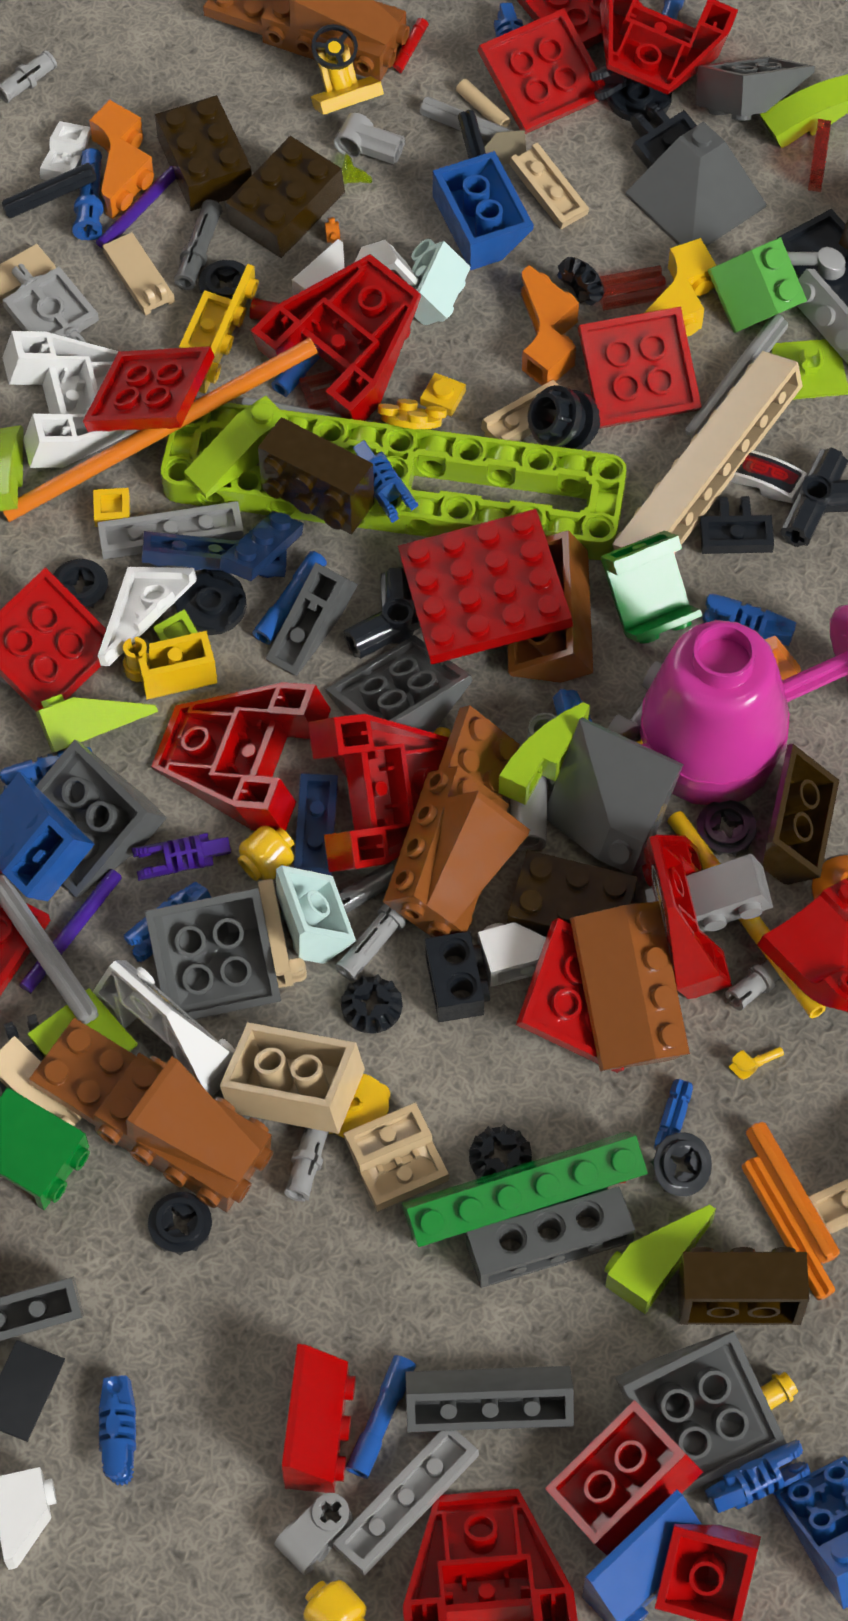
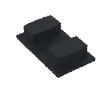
(26, 1387)

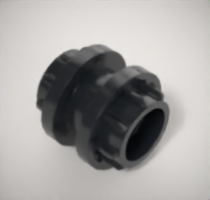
(563, 418)

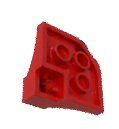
(815, 947)

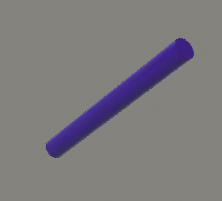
(137, 208)
(74, 926)

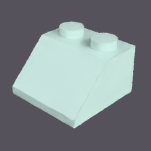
(313, 914)

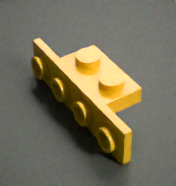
(216, 320)

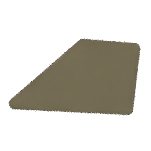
(507, 144)

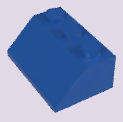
(481, 209)
(633, 1571)

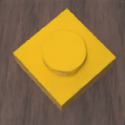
(443, 393)
(111, 504)

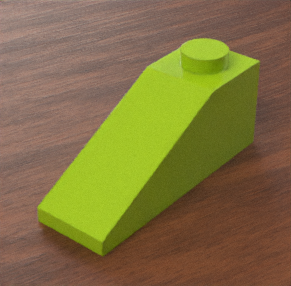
(234, 448)
(85, 718)
(654, 1259)

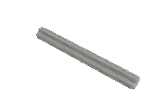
(763, 341)
(46, 952)

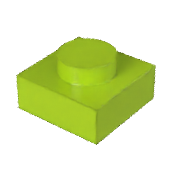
(175, 626)

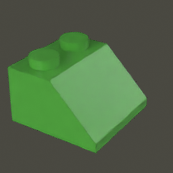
(757, 285)

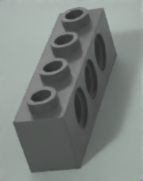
(574, 1242)

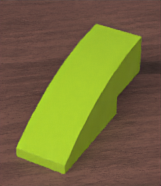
(801, 110)
(10, 466)
(540, 755)

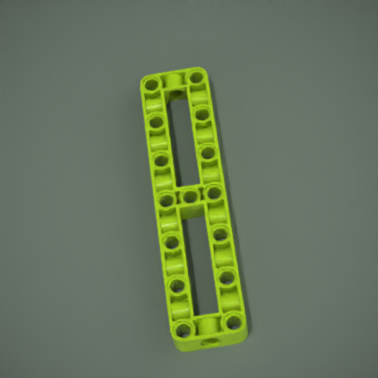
(431, 456)

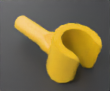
(745, 1066)

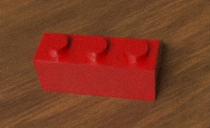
(317, 1421)
(622, 1478)

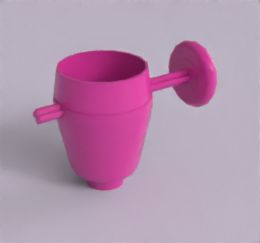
(726, 707)

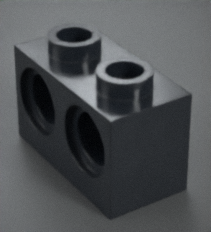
(451, 977)

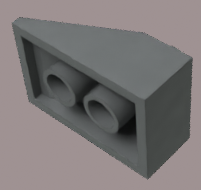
(748, 85)

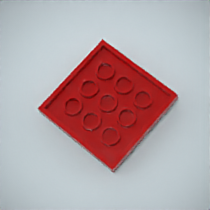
(484, 586)

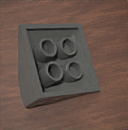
(697, 189)
(402, 687)
(611, 795)
(103, 808)
(214, 954)
(706, 1404)

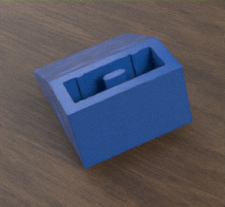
(37, 840)
(819, 1517)

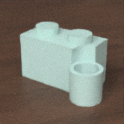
(440, 279)

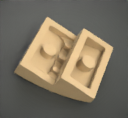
(396, 1156)

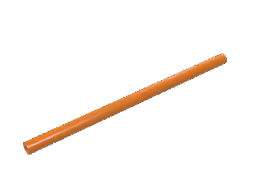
(149, 436)

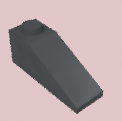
(311, 618)

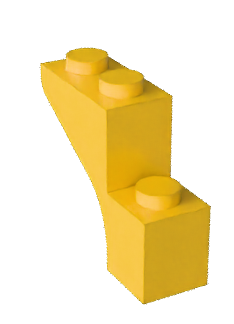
(689, 270)

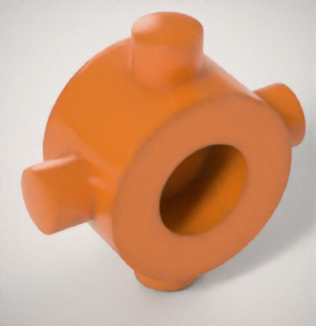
(332, 230)

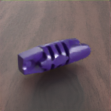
(182, 854)

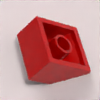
(707, 1572)

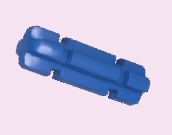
(675, 1109)

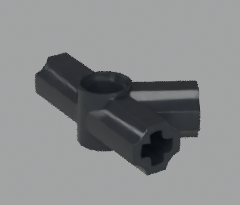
(831, 496)
(381, 627)

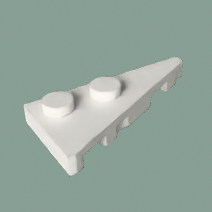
(140, 602)

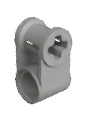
(310, 1537)

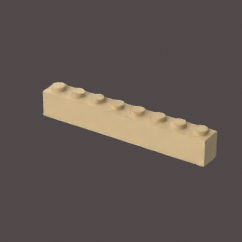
(716, 451)

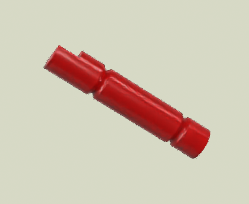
(408, 48)

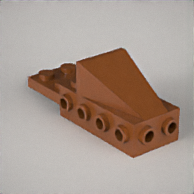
(293, 24)
(457, 830)
(156, 1114)

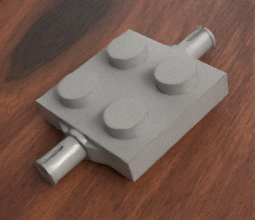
(49, 304)

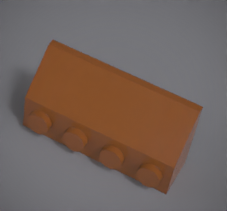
(569, 651)
(629, 986)

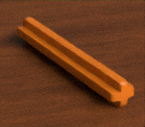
(792, 1192)
(787, 1225)

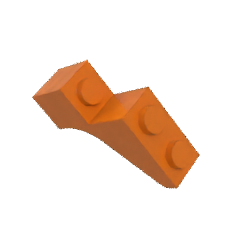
(127, 166)
(552, 316)

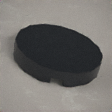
(632, 100)
(214, 611)

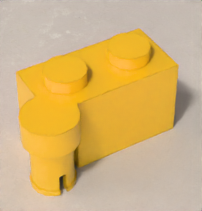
(171, 664)

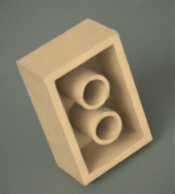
(293, 1077)

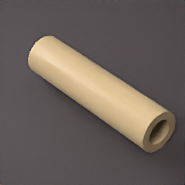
(482, 103)

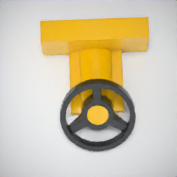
(338, 73)

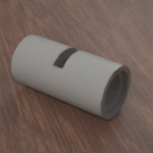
(533, 816)

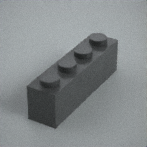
(39, 1308)
(489, 1399)

